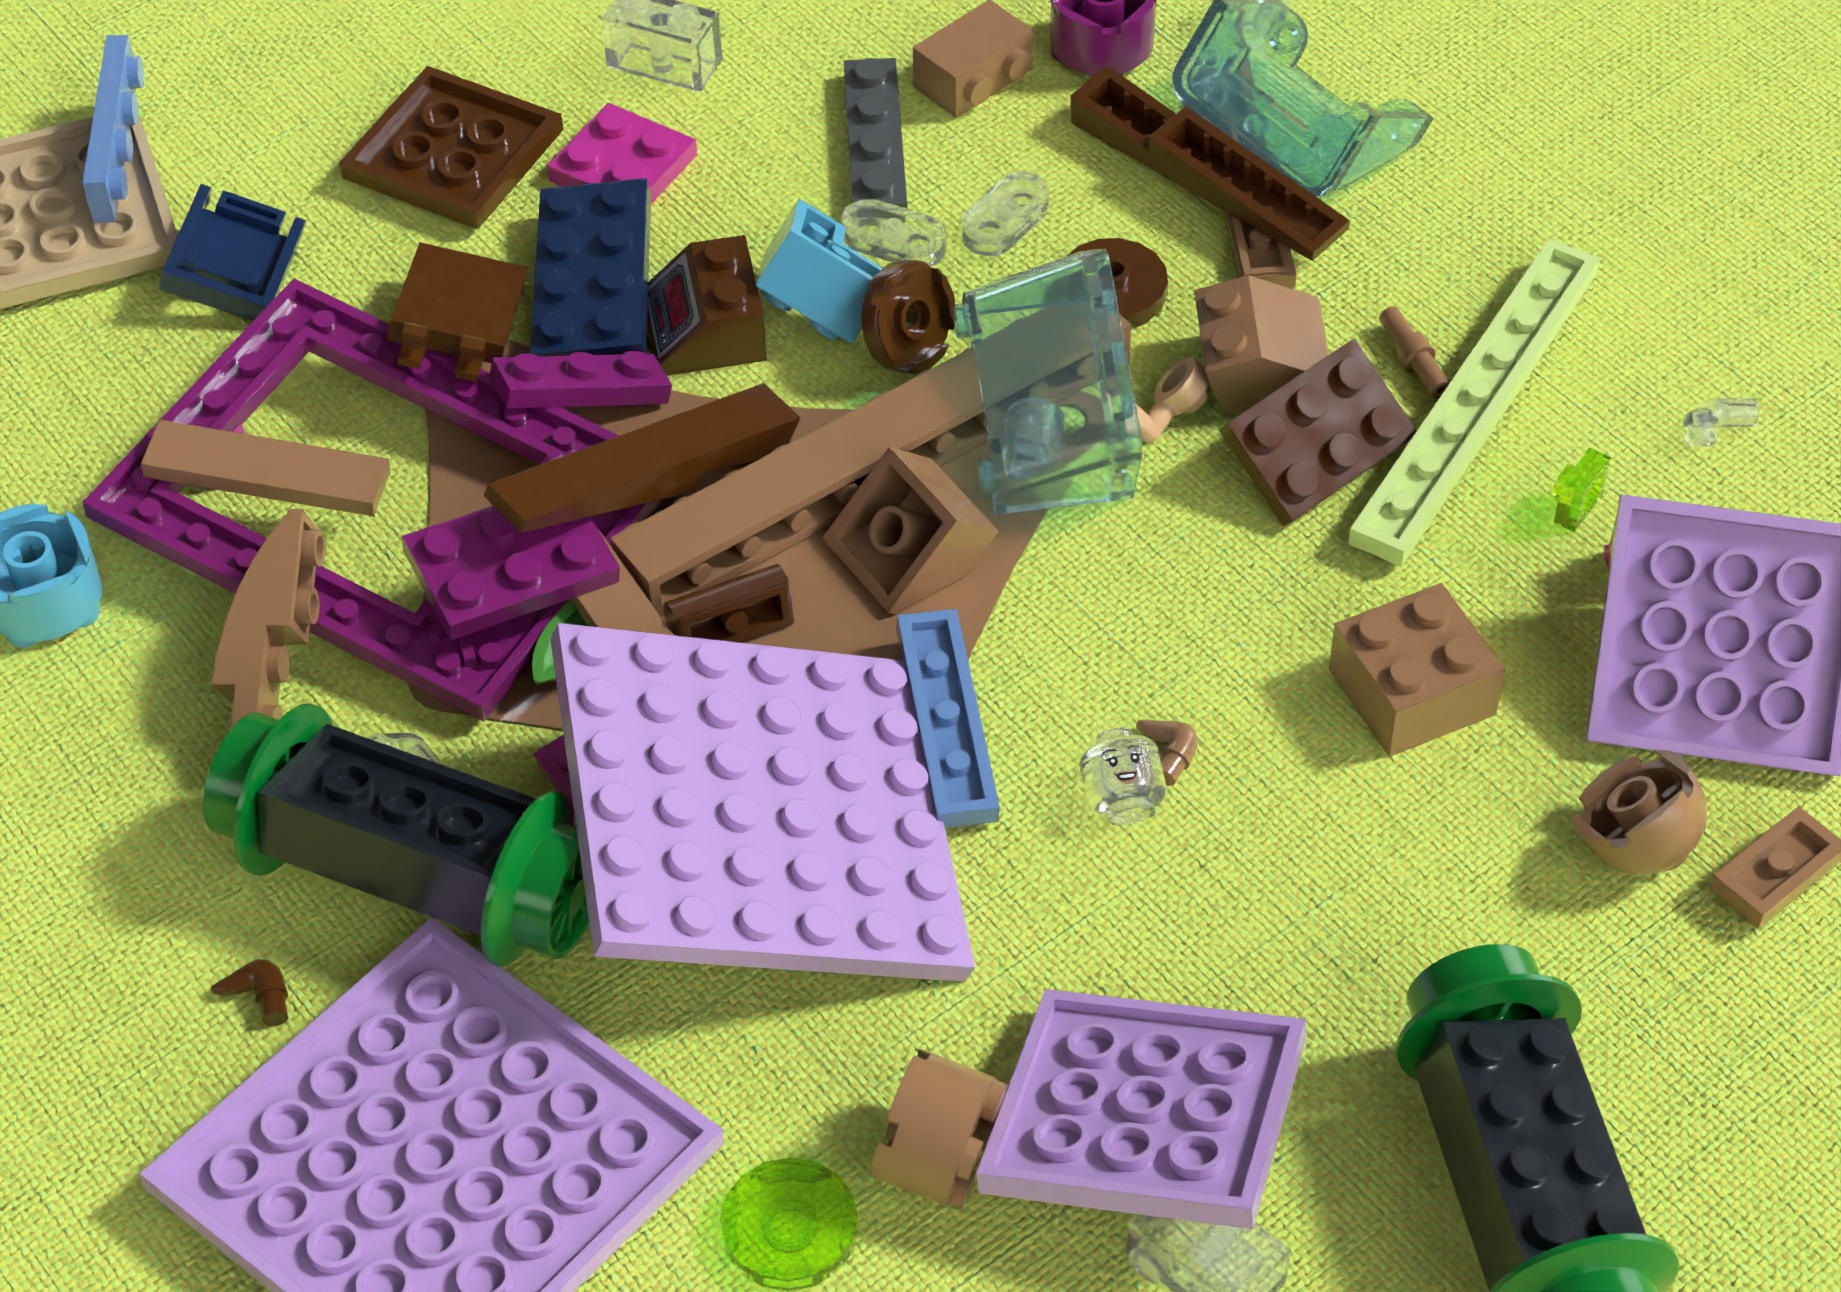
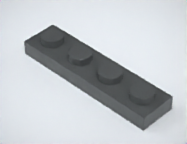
(875, 131)

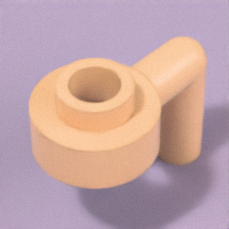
(1178, 391)

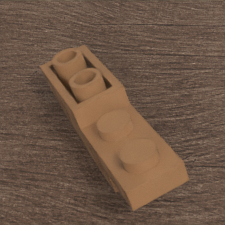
(270, 611)

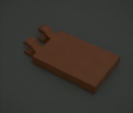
(456, 307)

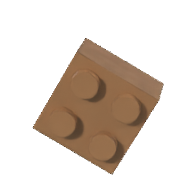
(1416, 669)

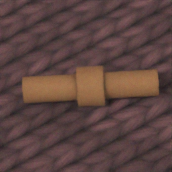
(1414, 351)

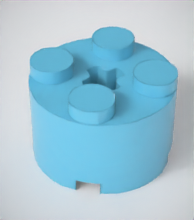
(45, 575)

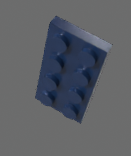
(592, 269)

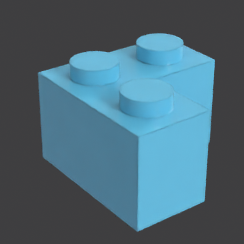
(816, 273)

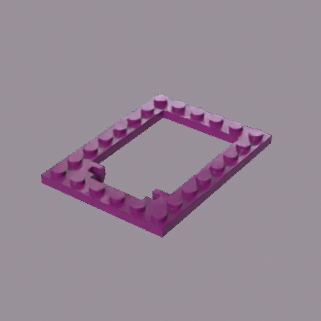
(412, 646)

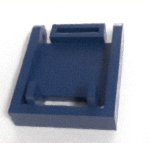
(231, 255)

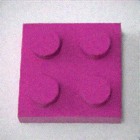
(623, 147)

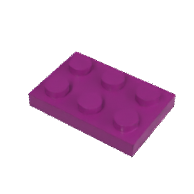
(488, 572)

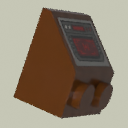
(706, 309)

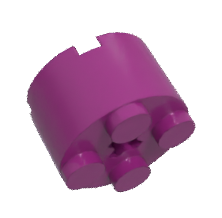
(1102, 33)

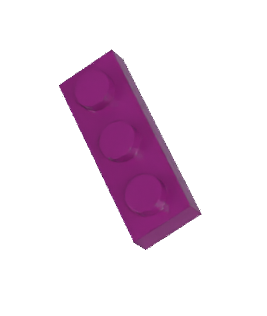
(579, 380)

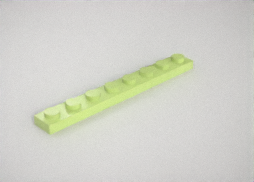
(1473, 403)

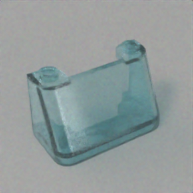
(1247, 84)
(1053, 386)

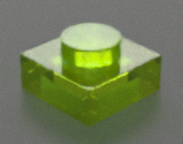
(1580, 488)

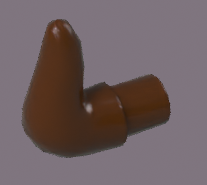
(268, 986)

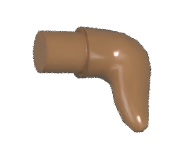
(1180, 745)

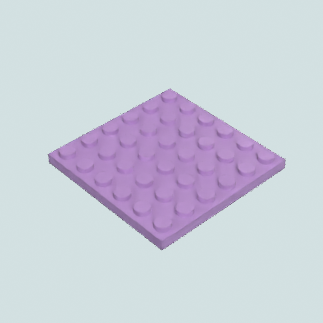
(754, 807)
(434, 1141)

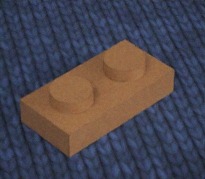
(1777, 867)

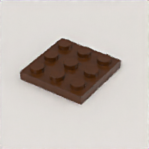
(451, 147)

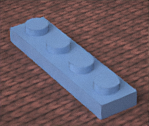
(110, 130)
(948, 718)

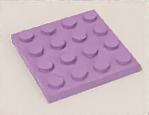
(1721, 636)
(1144, 1108)

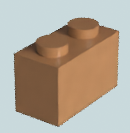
(972, 58)

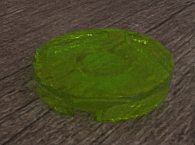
(789, 1223)

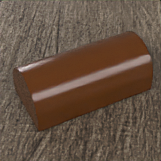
(734, 608)

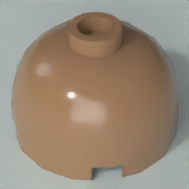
(1643, 814)

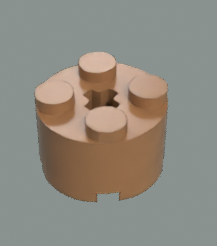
(938, 1129)

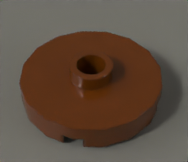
(1137, 276)
(908, 316)

